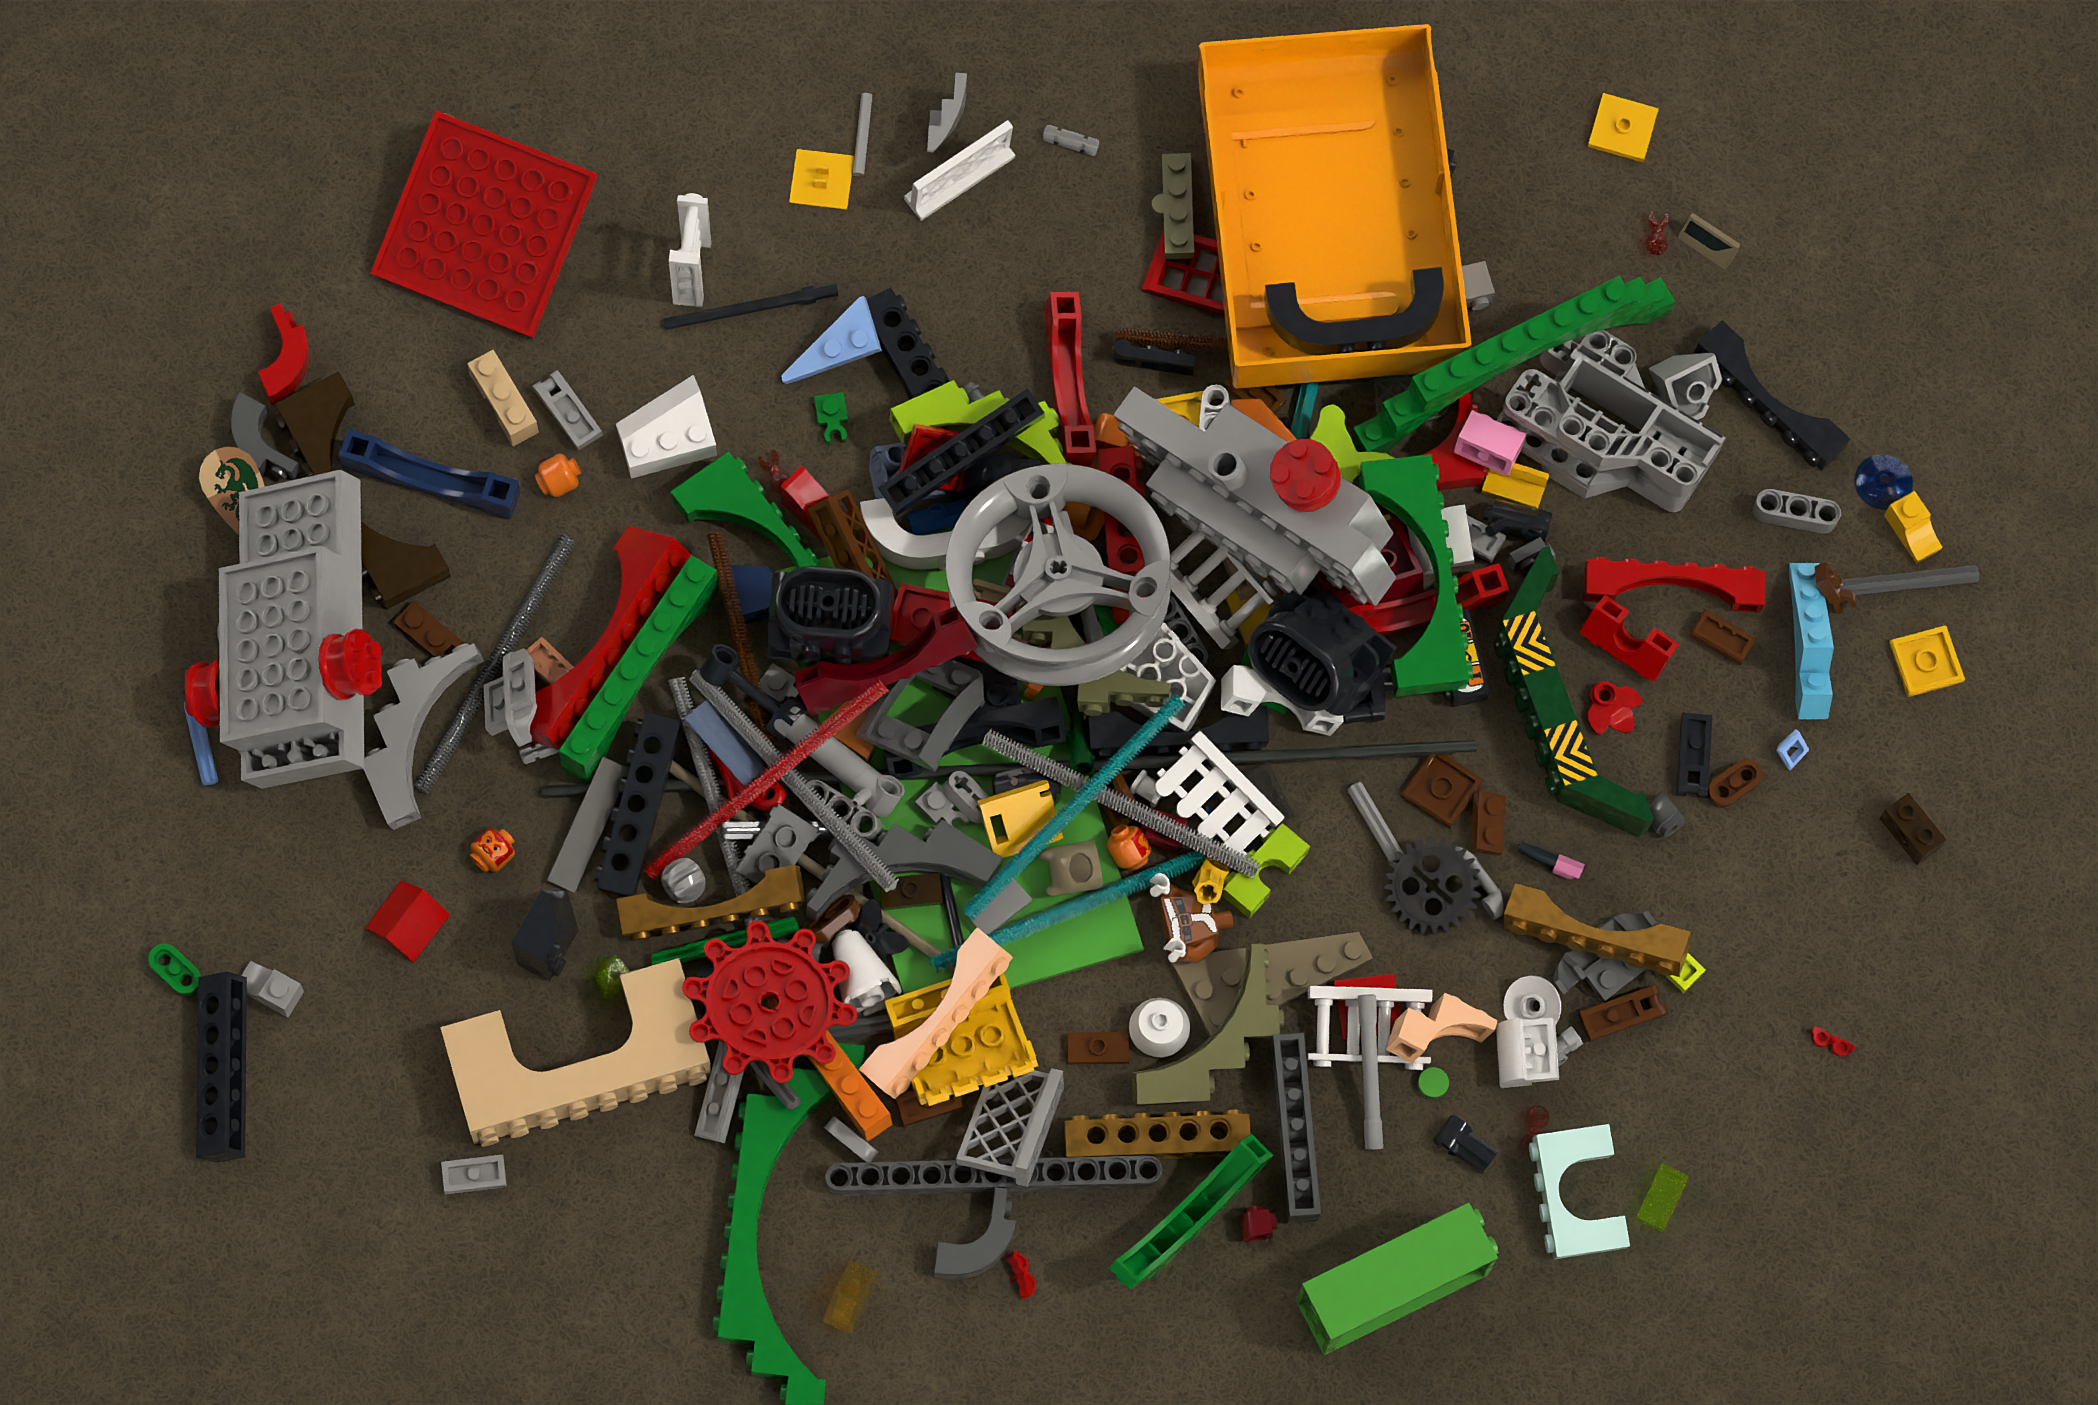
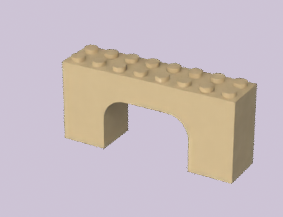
(509, 1099)

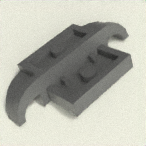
(1601, 974)

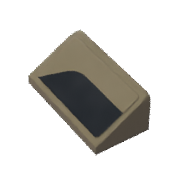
(1709, 241)

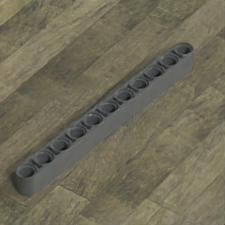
(979, 1183)

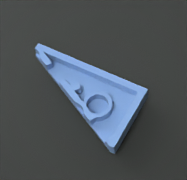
(844, 341)

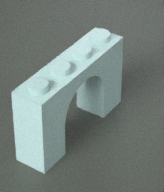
(1566, 1233)

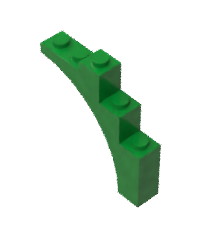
(1193, 1214)

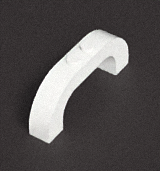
(931, 550)

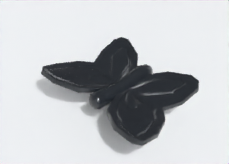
(874, 934)

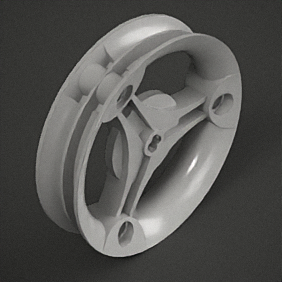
(1060, 574)

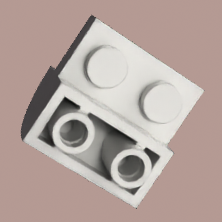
(1527, 1051)

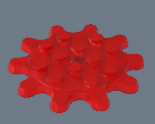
(775, 971)

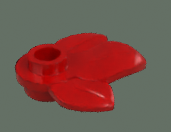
(1615, 711)

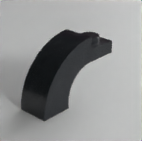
(986, 472)

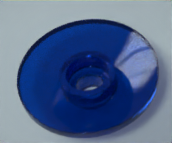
(1873, 489)

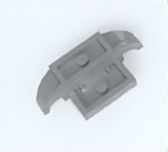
(512, 698)

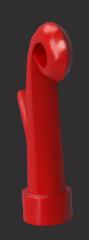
(733, 783)

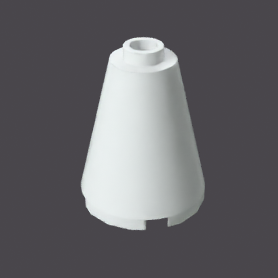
(869, 978)

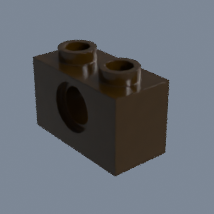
(1912, 828)

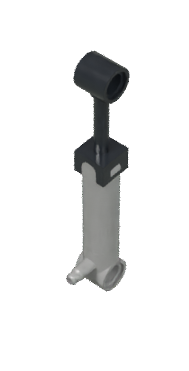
(789, 721)

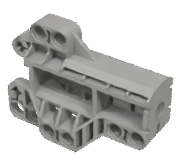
(1621, 457)

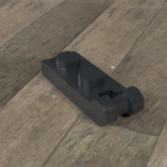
(1153, 358)
(1694, 754)

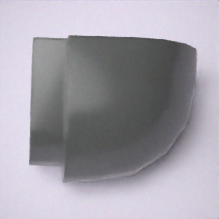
(1665, 815)

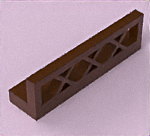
(837, 535)

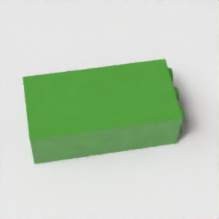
(1397, 1278)

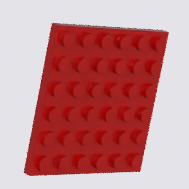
(484, 224)

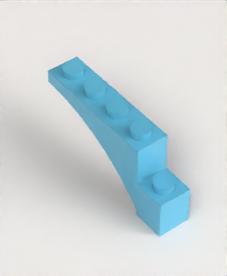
(1812, 643)

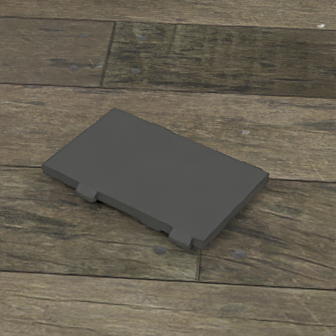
(777, 844)

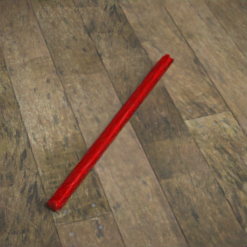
(767, 778)

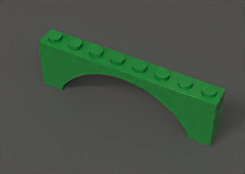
(1410, 492)
(727, 494)
(679, 607)

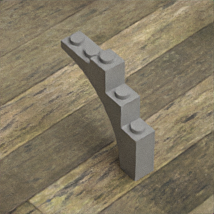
(417, 689)

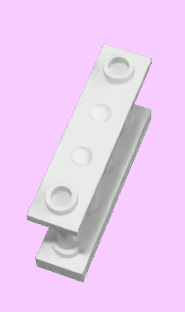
(686, 262)
(1204, 609)
(1385, 999)

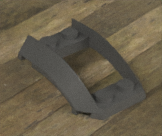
(914, 743)

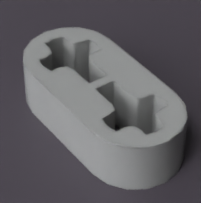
(965, 797)
(851, 1139)

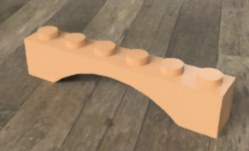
(977, 967)

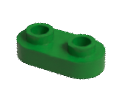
(176, 970)

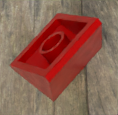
(408, 920)

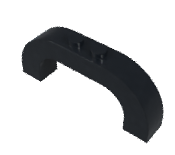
(1356, 335)

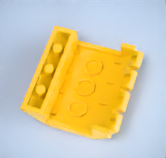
(978, 1050)

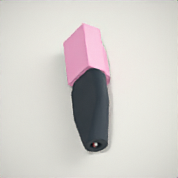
(1562, 865)

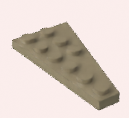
(1291, 970)

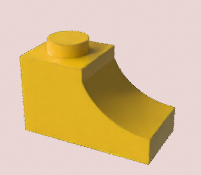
(1913, 526)

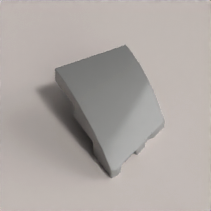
(945, 121)

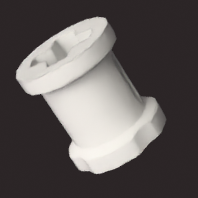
(1144, 787)

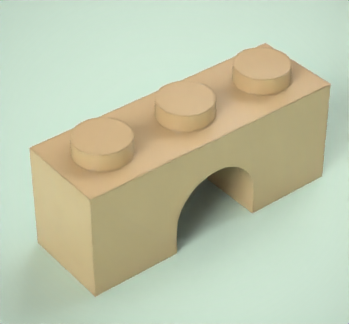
(503, 397)

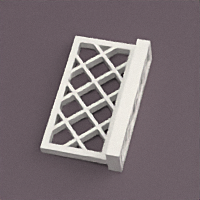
(961, 172)

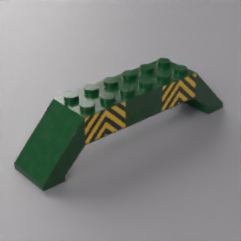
(1551, 714)

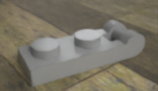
(568, 411)

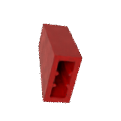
(800, 493)

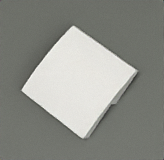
(1458, 540)

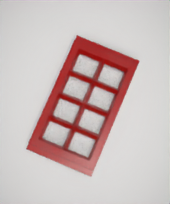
(1188, 280)

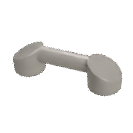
(1493, 902)

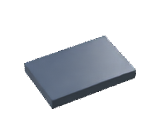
(725, 742)

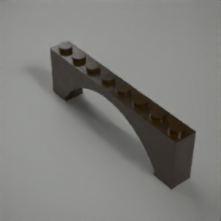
(313, 422)

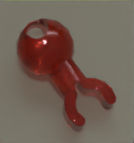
(1657, 242)
(777, 476)
(1535, 1123)

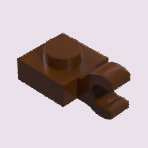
(1829, 584)

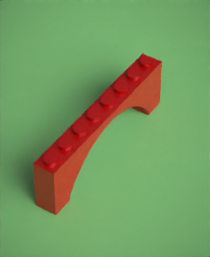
(648, 570)

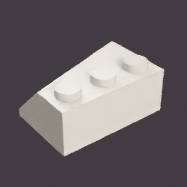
(667, 431)
(1172, 662)

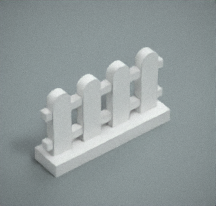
(1213, 781)

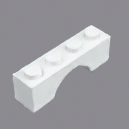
(1244, 690)

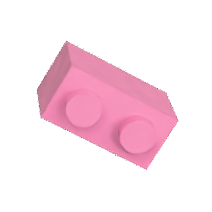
(1489, 443)

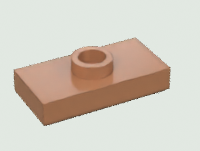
(548, 663)

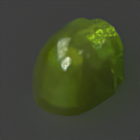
(608, 976)

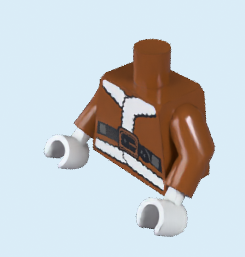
(1188, 924)

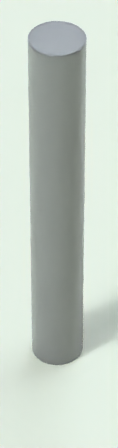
(862, 134)

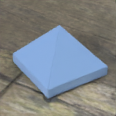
(1792, 740)

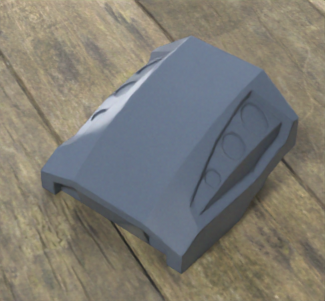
(885, 465)

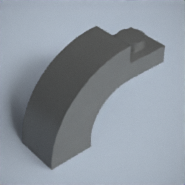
(246, 427)

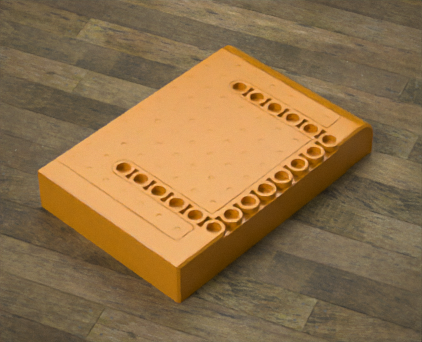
(1332, 181)

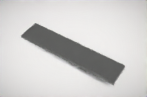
(587, 825)

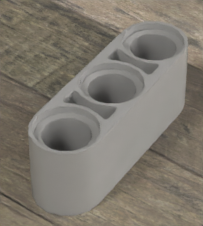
(1810, 507)
(855, 817)

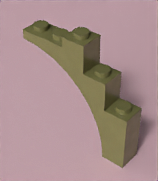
(1096, 695)
(1225, 1049)

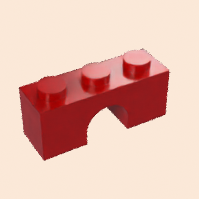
(1607, 630)

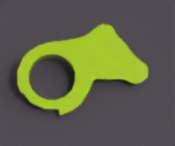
(1334, 436)

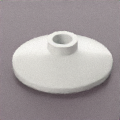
(1523, 993)

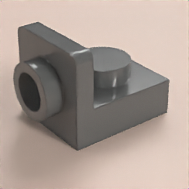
(1527, 554)

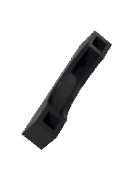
(1814, 436)
(1029, 723)
(1112, 730)

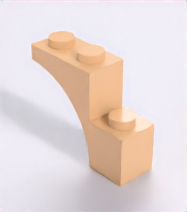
(1446, 1017)

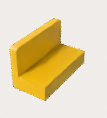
(1520, 487)

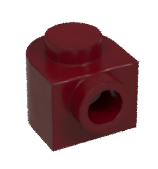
(1257, 1224)

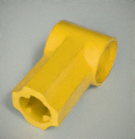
(1210, 881)

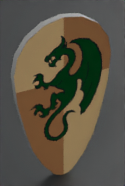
(225, 475)

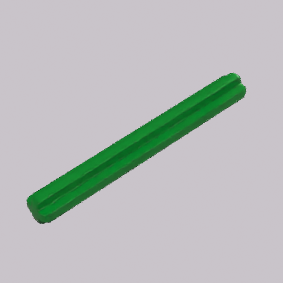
(734, 940)

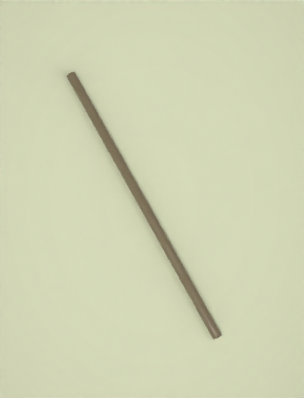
(818, 871)

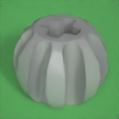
(683, 880)

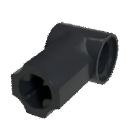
(1460, 1141)

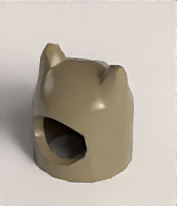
(1073, 868)

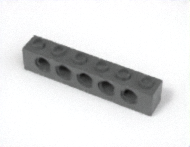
(1295, 1128)

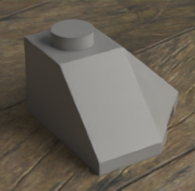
(1687, 381)

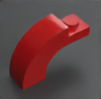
(291, 366)

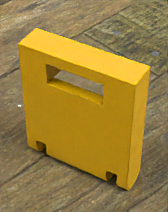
(1023, 815)

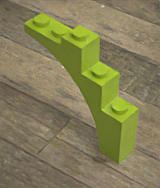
(950, 409)

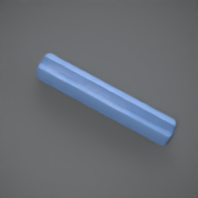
(202, 751)

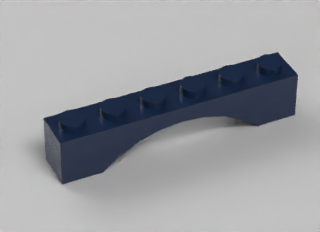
(471, 488)

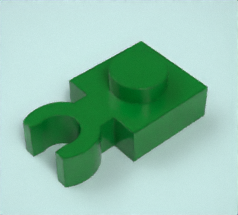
(831, 412)

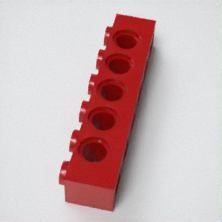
(1122, 463)

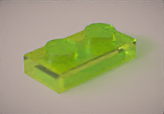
(1662, 1197)

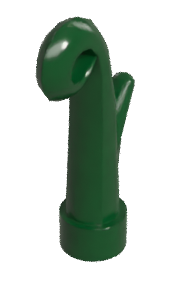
(1080, 756)

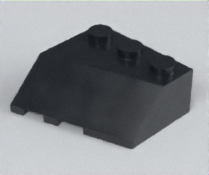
(546, 934)

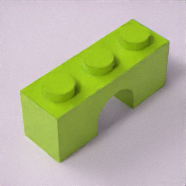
(1280, 849)

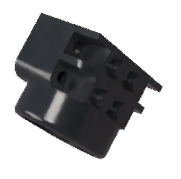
(829, 616)
(1318, 652)

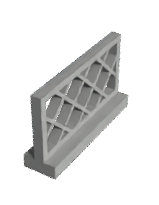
(1034, 1133)

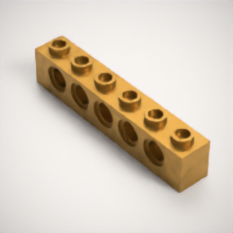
(1171, 1123)

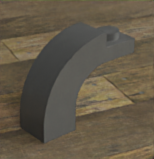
(974, 1258)

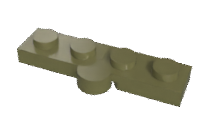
(1176, 206)

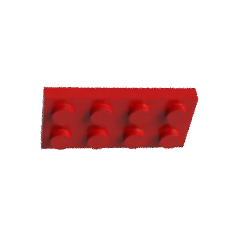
(915, 609)

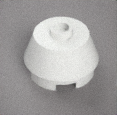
(1159, 1027)

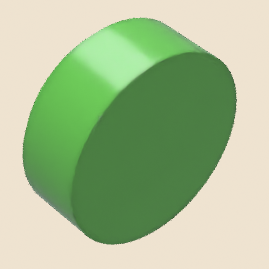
(1433, 1083)

